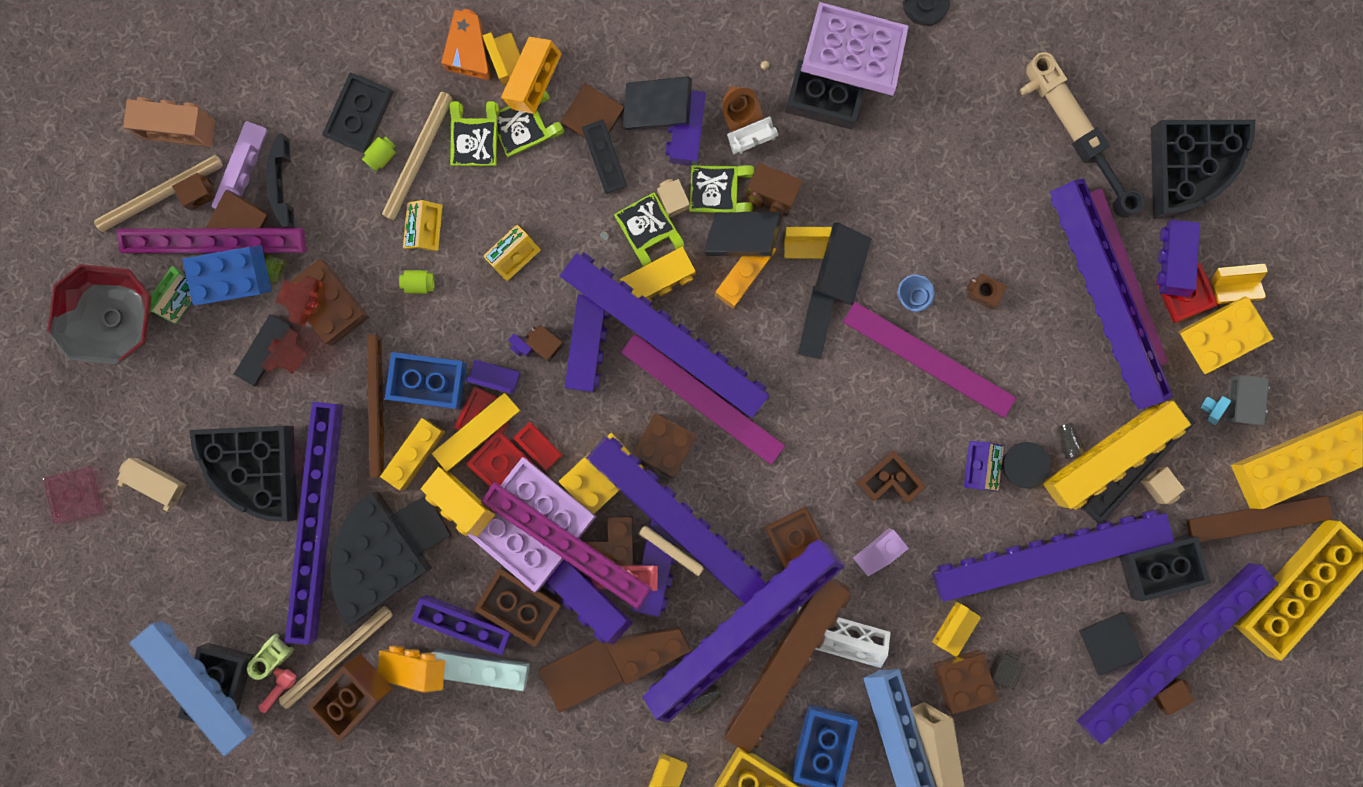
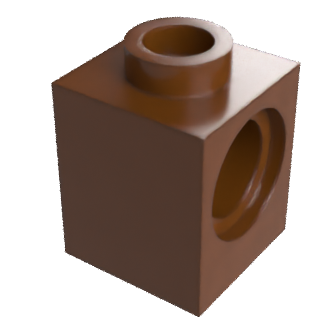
(194, 191)
(995, 288)
(543, 342)
(1174, 696)

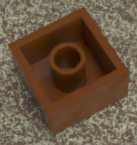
(772, 189)
(664, 445)
(965, 681)

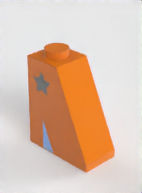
(465, 46)

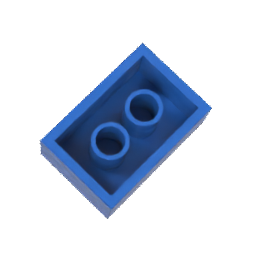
(227, 275)
(426, 380)
(824, 747)

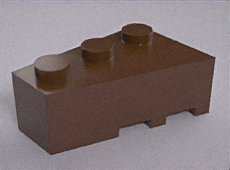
(646, 651)

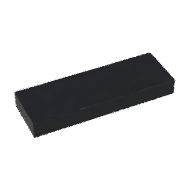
(604, 156)
(816, 325)
(250, 366)

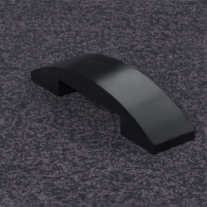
(279, 154)

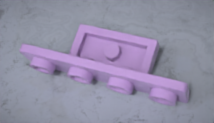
(242, 161)

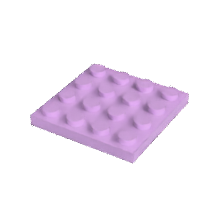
(855, 48)
(516, 549)

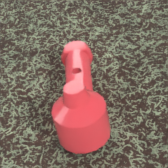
(284, 680)

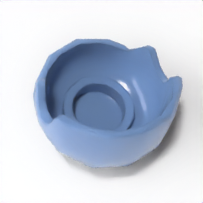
(916, 293)

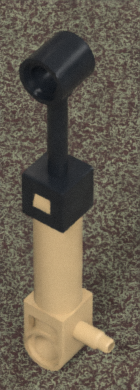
(1088, 141)

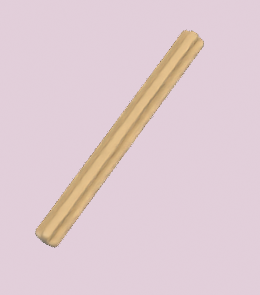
(417, 156)
(155, 195)
(335, 657)

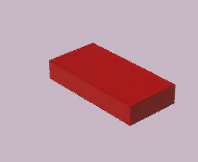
(538, 446)

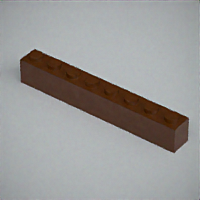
(785, 665)

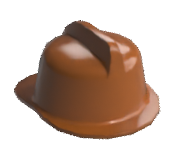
(741, 108)

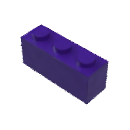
(686, 138)
(1178, 258)

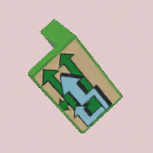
(171, 296)

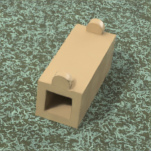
(151, 482)

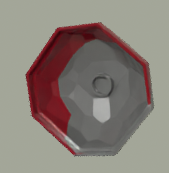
(99, 314)

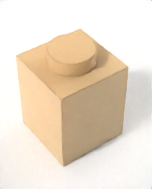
(673, 197)
(1163, 486)

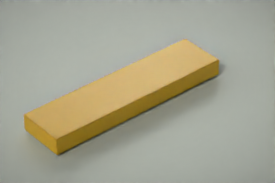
(476, 432)

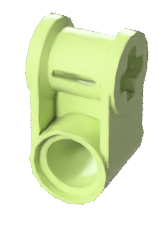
(272, 655)

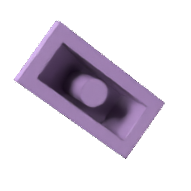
(880, 552)

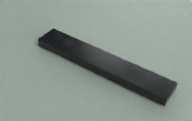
(1102, 505)

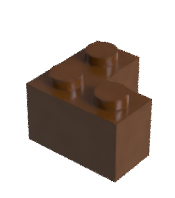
(893, 474)
(620, 541)

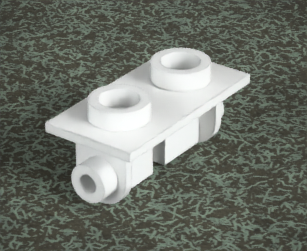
(752, 135)

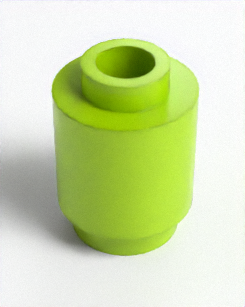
(379, 153)
(417, 282)

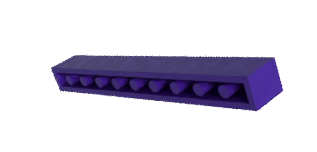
(1110, 294)
(663, 334)
(676, 519)
(314, 523)
(1052, 556)
(743, 631)
(1176, 652)

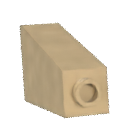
(939, 744)

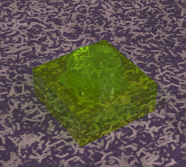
(274, 267)

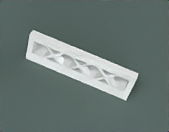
(858, 649)

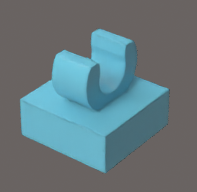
(1216, 409)

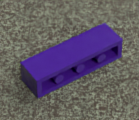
(586, 345)
(655, 556)
(589, 602)
(461, 624)

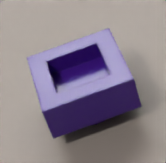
(519, 346)

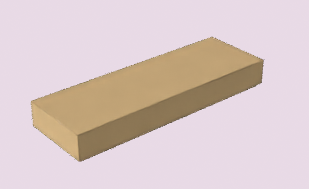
(671, 550)

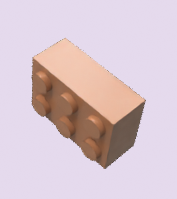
(169, 122)

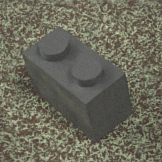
(1248, 400)

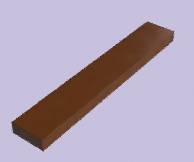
(375, 405)
(1259, 520)

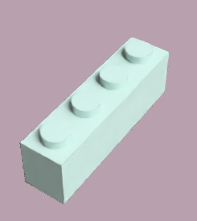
(484, 669)

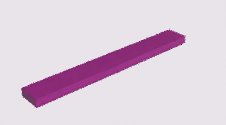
(210, 240)
(1123, 260)
(929, 360)
(702, 399)
(567, 545)

